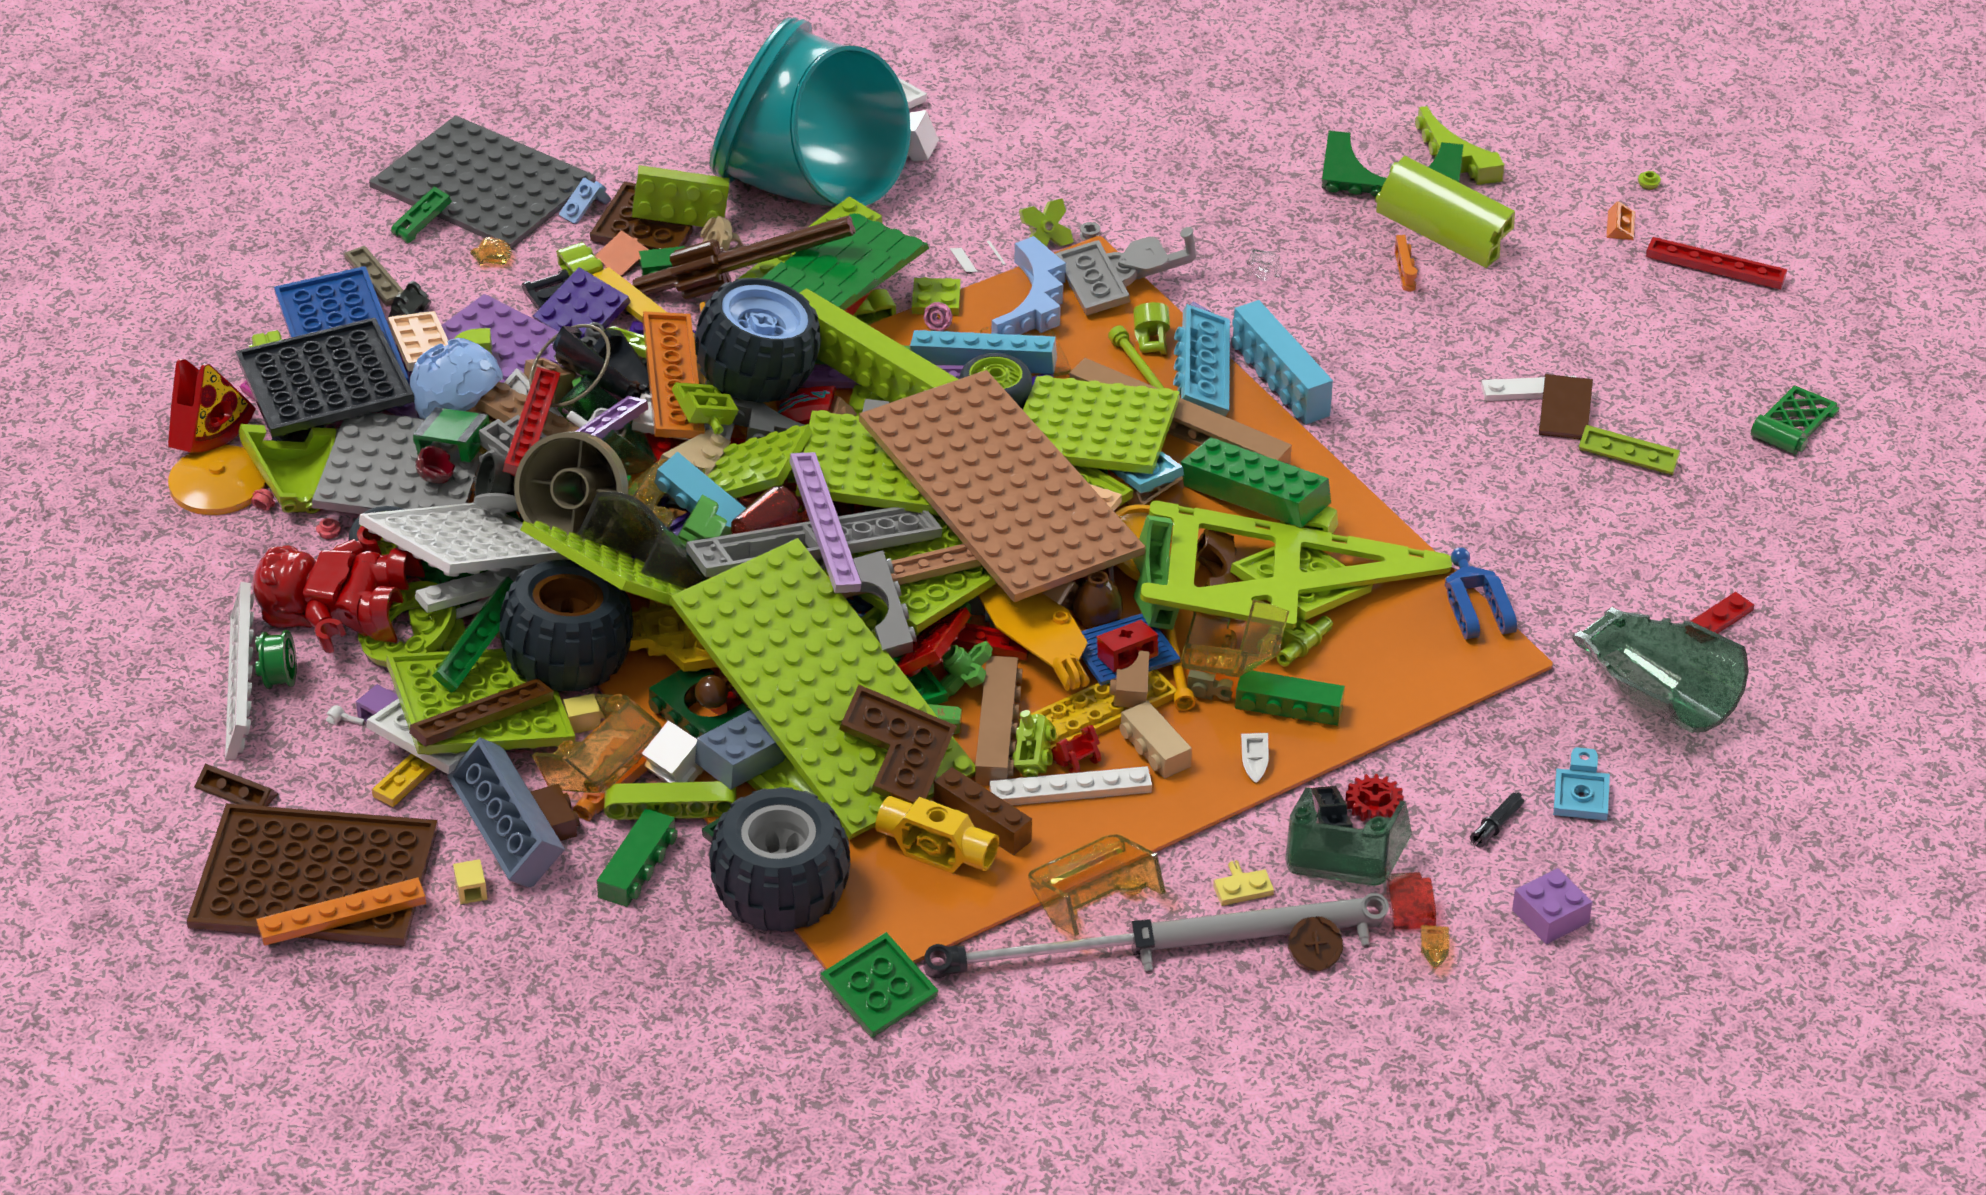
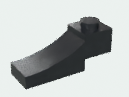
(1330, 806)

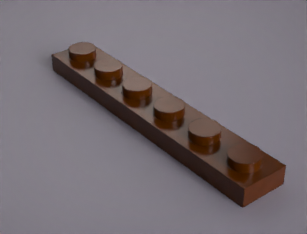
(481, 712)

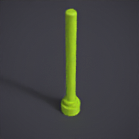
(1120, 338)

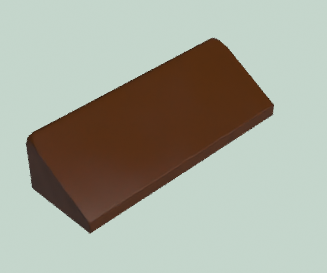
(233, 787)

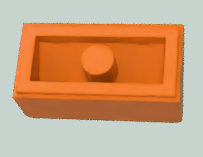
(1620, 222)

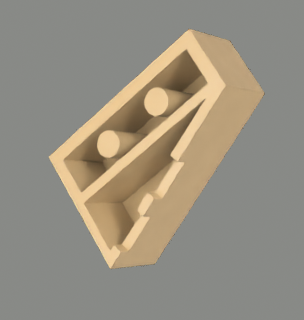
(701, 450)

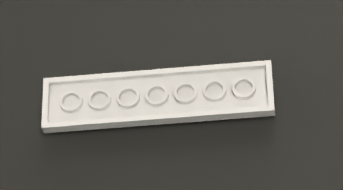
(239, 672)

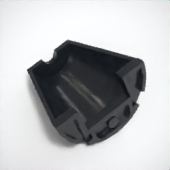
(625, 370)

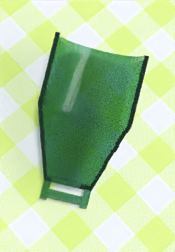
(1669, 667)

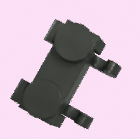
(410, 301)

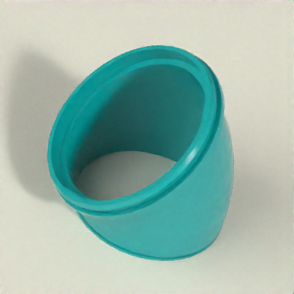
(814, 121)

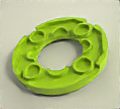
(431, 639)

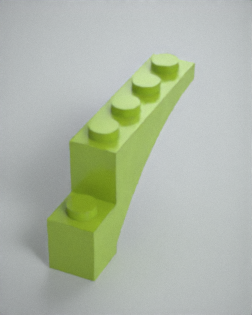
(1479, 163)

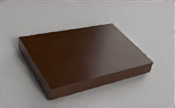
(1565, 406)

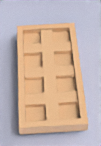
(416, 335)

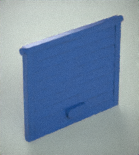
(1102, 673)

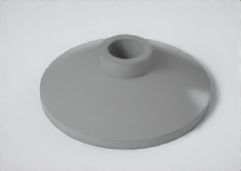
(497, 503)

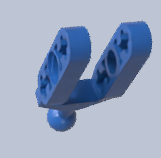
(1473, 577)

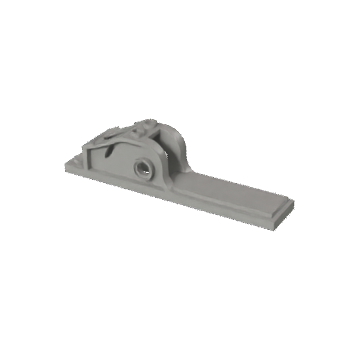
(862, 532)

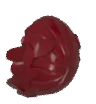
(434, 465)

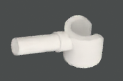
(337, 713)

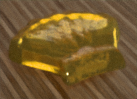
(492, 251)

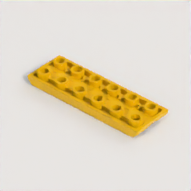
(1096, 707)

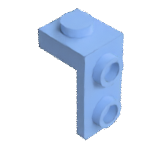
(582, 199)

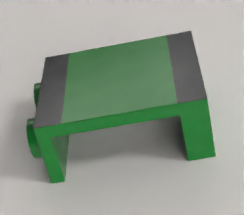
(452, 428)

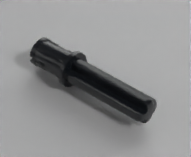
(1492, 824)

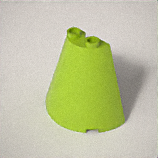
(290, 467)

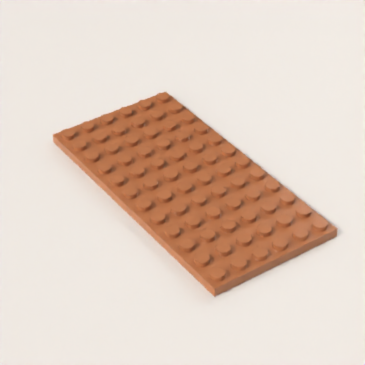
(1001, 485)

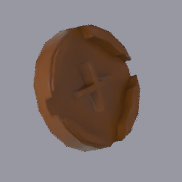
(1315, 943)

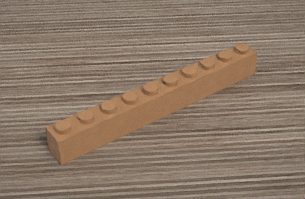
(1192, 421)

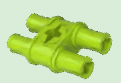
(1302, 638)

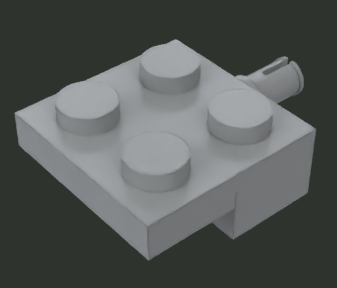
(498, 436)

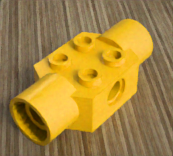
(936, 834)

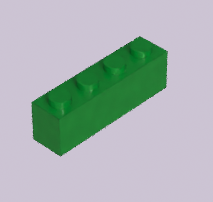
(1290, 697)
(636, 858)

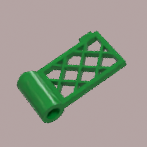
(1783, 432)

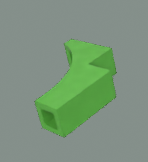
(1154, 569)

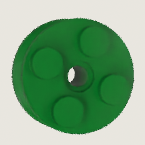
(276, 659)

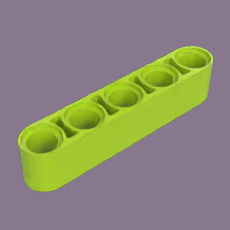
(672, 799)

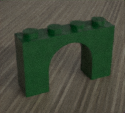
(676, 695)

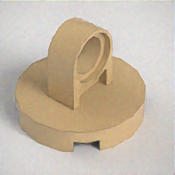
(720, 230)

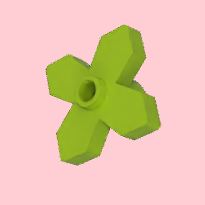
(1046, 225)

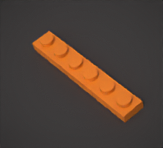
(341, 911)

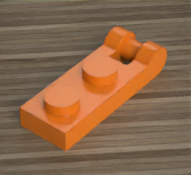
(1405, 263)

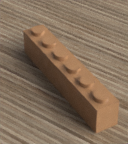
(997, 718)

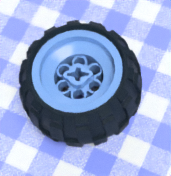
(757, 340)

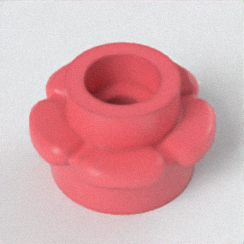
(263, 499)
(328, 528)

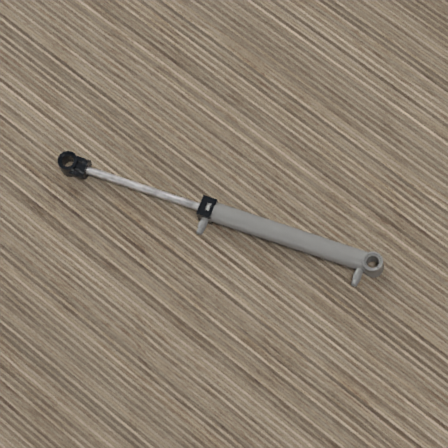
(1149, 936)

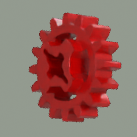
(1373, 797)

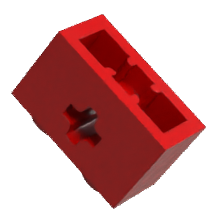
(1122, 645)

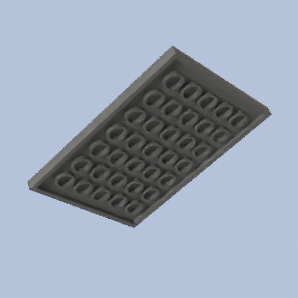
(492, 180)

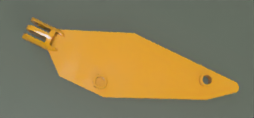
(1043, 630)

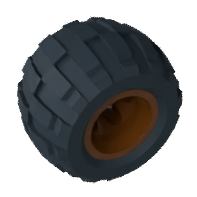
(565, 626)

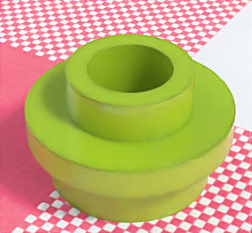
(1649, 180)

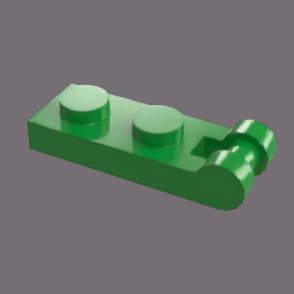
(420, 214)

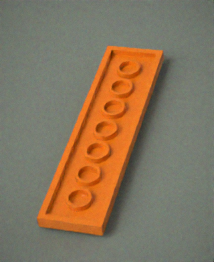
(670, 360)

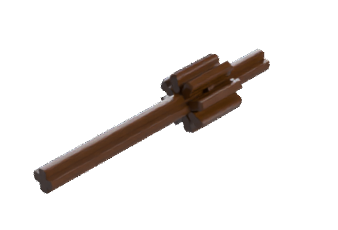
(705, 265)

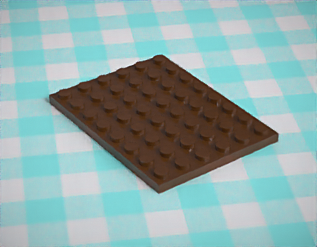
(295, 858)

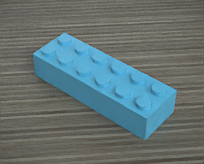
(1282, 362)

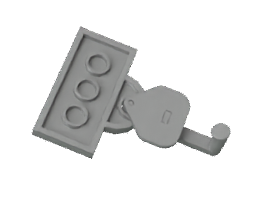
(1101, 277)

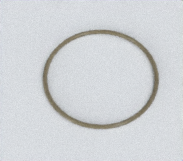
(599, 376)

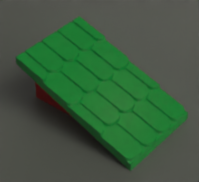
(851, 266)

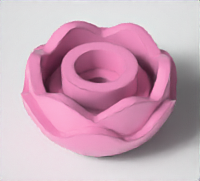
(933, 321)

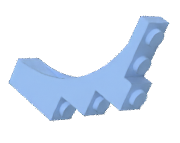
(1042, 305)

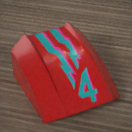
(801, 403)

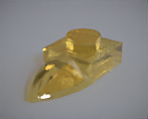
(1434, 944)

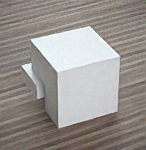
(922, 138)
(672, 755)

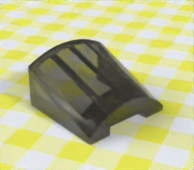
(631, 527)

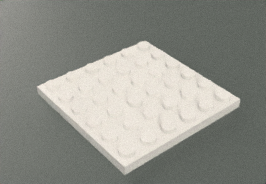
(460, 538)

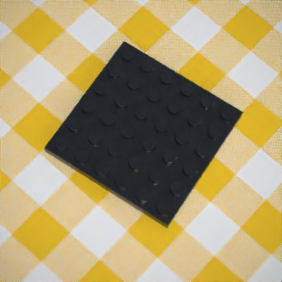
(324, 377)

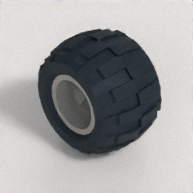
(779, 859)

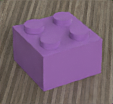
(1552, 906)

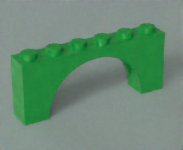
(1346, 173)

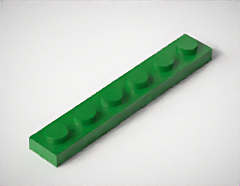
(473, 640)

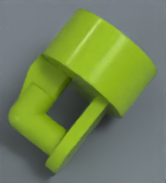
(1151, 320)

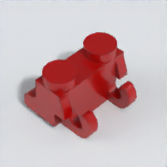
(1077, 748)

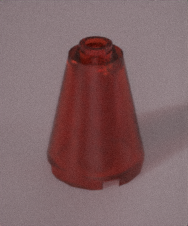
(772, 509)

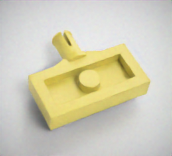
(1242, 885)

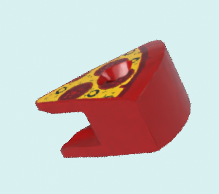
(204, 409)

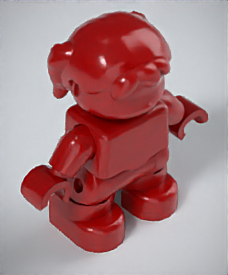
(340, 587)

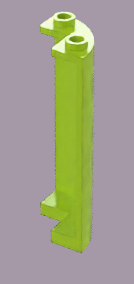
(1445, 211)

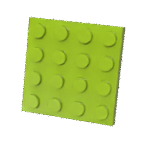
(759, 462)
(1310, 604)

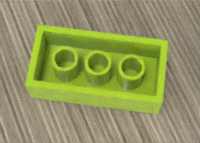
(679, 196)

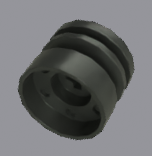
(491, 477)

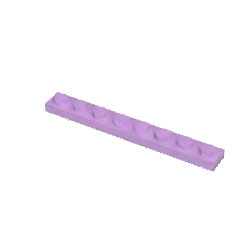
(825, 523)

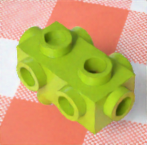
(1033, 744)

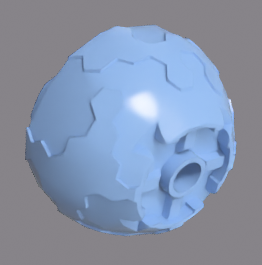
(453, 376)

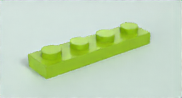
(1629, 450)

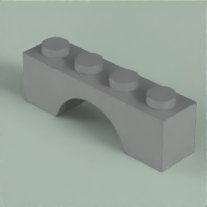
(876, 579)

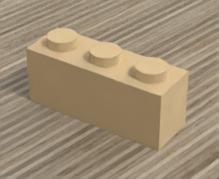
(1155, 739)

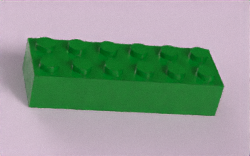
(1256, 482)

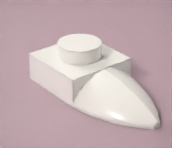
(1255, 754)

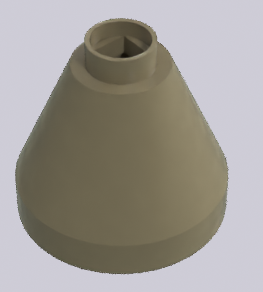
(563, 476)

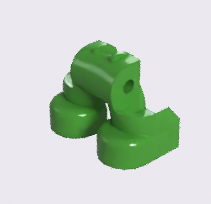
(704, 522)

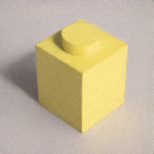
(583, 712)
(470, 881)

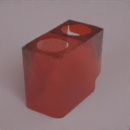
(1411, 900)

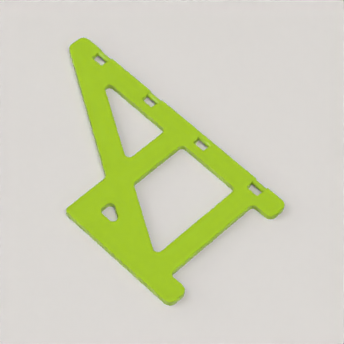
(1288, 581)

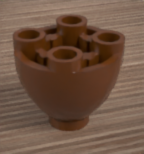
(1097, 601)

